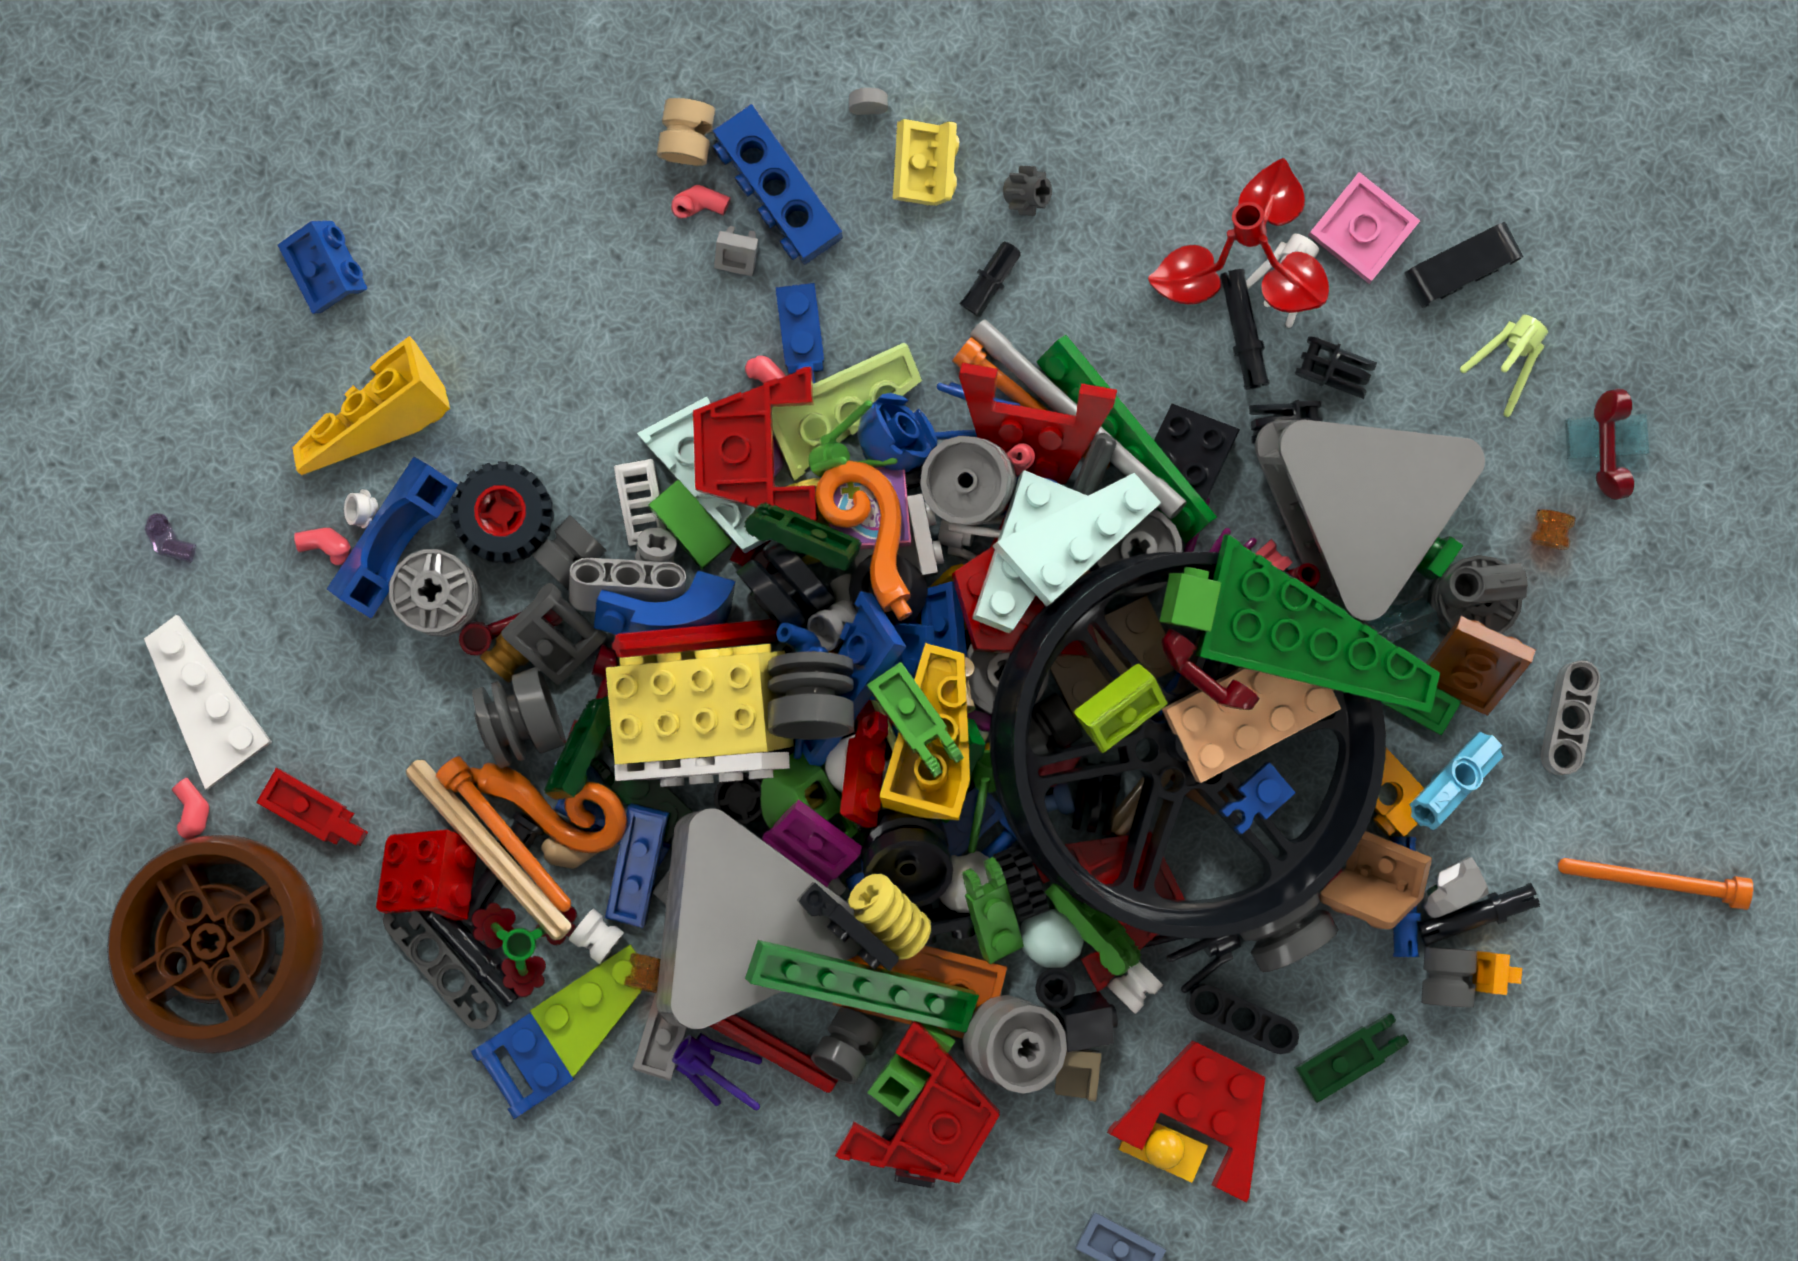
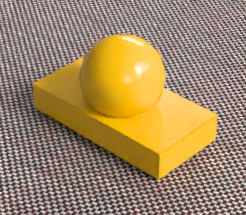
(1170, 1152)

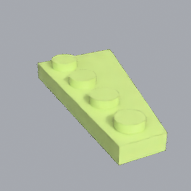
(835, 398)

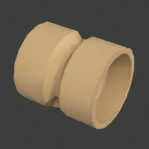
(686, 130)

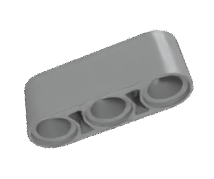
(632, 578)
(1583, 703)

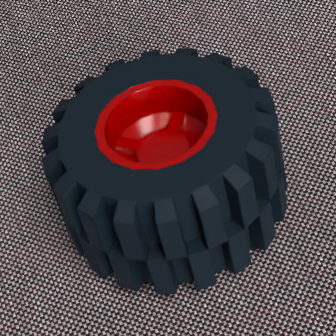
(502, 512)

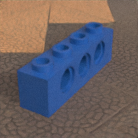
(750, 131)

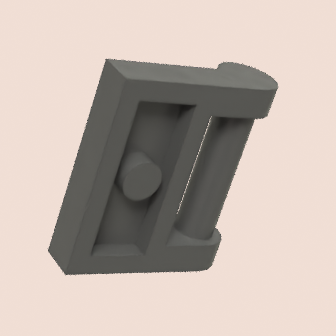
(544, 643)

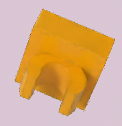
(1495, 973)

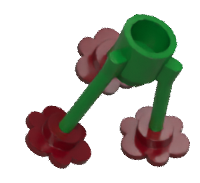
(521, 969)

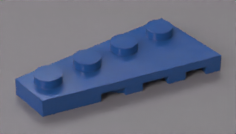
(874, 650)

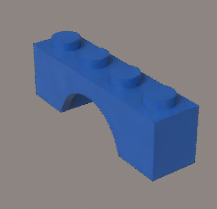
(410, 505)

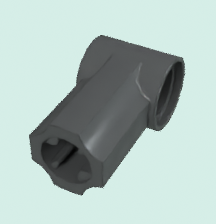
(1486, 585)

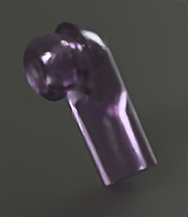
(164, 539)

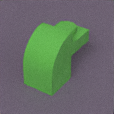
(903, 1080)

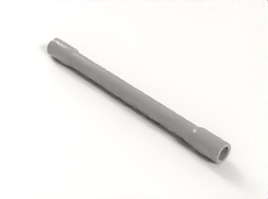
(1001, 349)

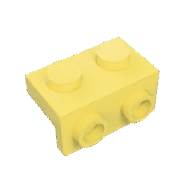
(925, 162)

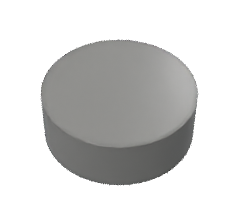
(868, 101)

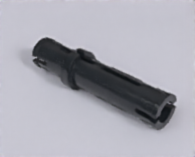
(1244, 328)
(1493, 909)
(474, 954)

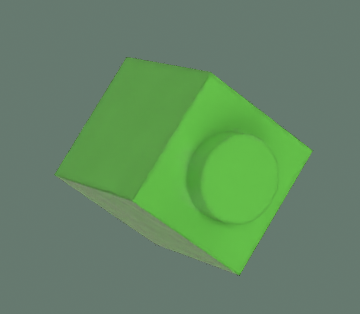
(1190, 600)

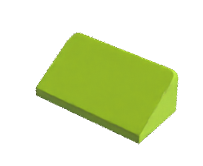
(1121, 707)

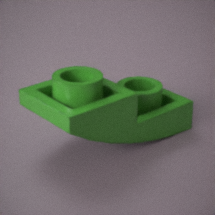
(690, 524)

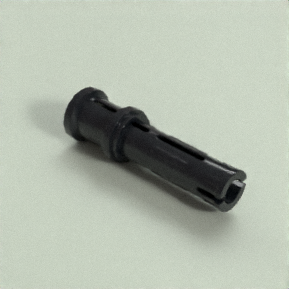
(488, 884)

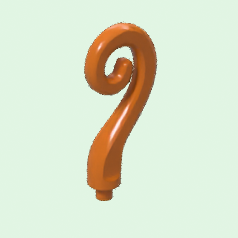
(884, 575)
(516, 788)

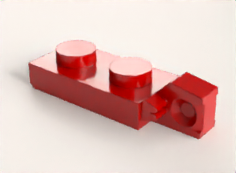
(865, 770)
(309, 809)

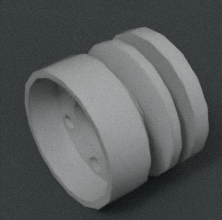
(453, 606)

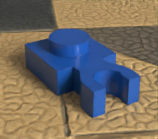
(1262, 794)

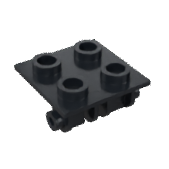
(1196, 446)

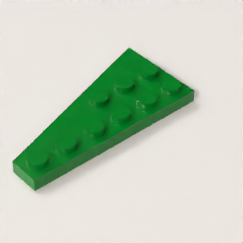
(1295, 633)

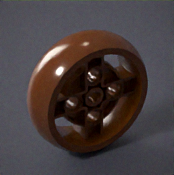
(179, 879)

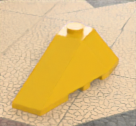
(391, 406)
(908, 782)

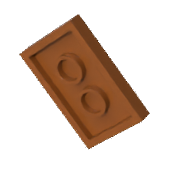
(1479, 664)

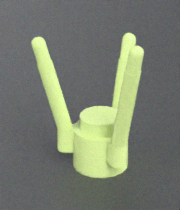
(1523, 339)

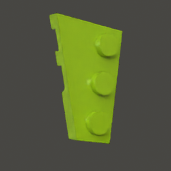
(587, 1010)

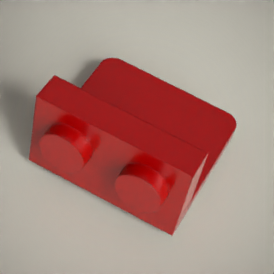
(427, 874)

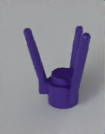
(695, 1057)

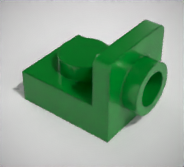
(1439, 557)

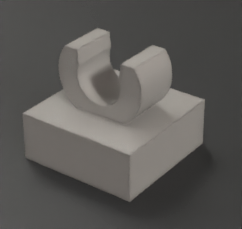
(736, 252)

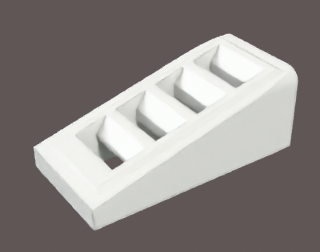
(633, 469)

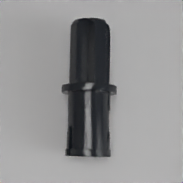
(990, 279)

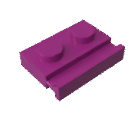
(812, 843)

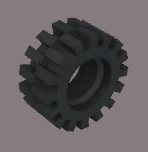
(1022, 883)

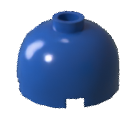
(896, 432)

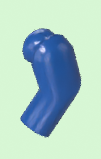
(799, 638)

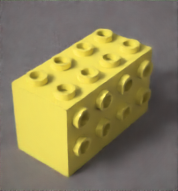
(692, 704)

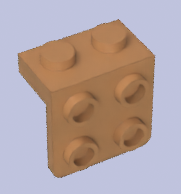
(1379, 882)

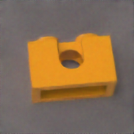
(1397, 816)

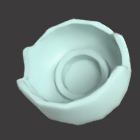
(1051, 939)

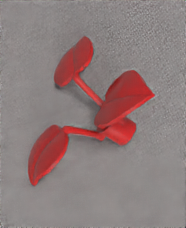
(1293, 286)

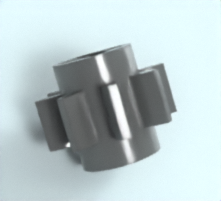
(1027, 190)

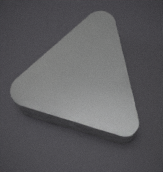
(1364, 502)
(720, 901)

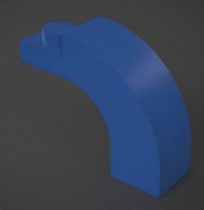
(704, 603)

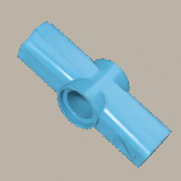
(1456, 780)

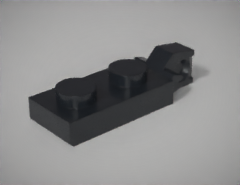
(846, 926)

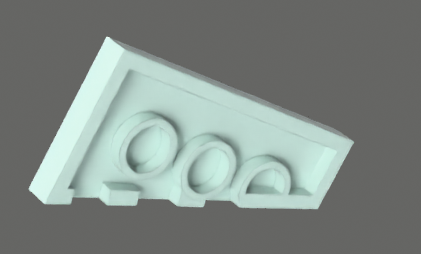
(674, 445)
(1070, 541)
(1004, 593)

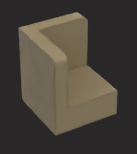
(1079, 1074)

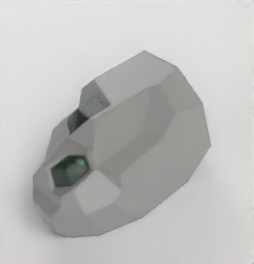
(1455, 888)

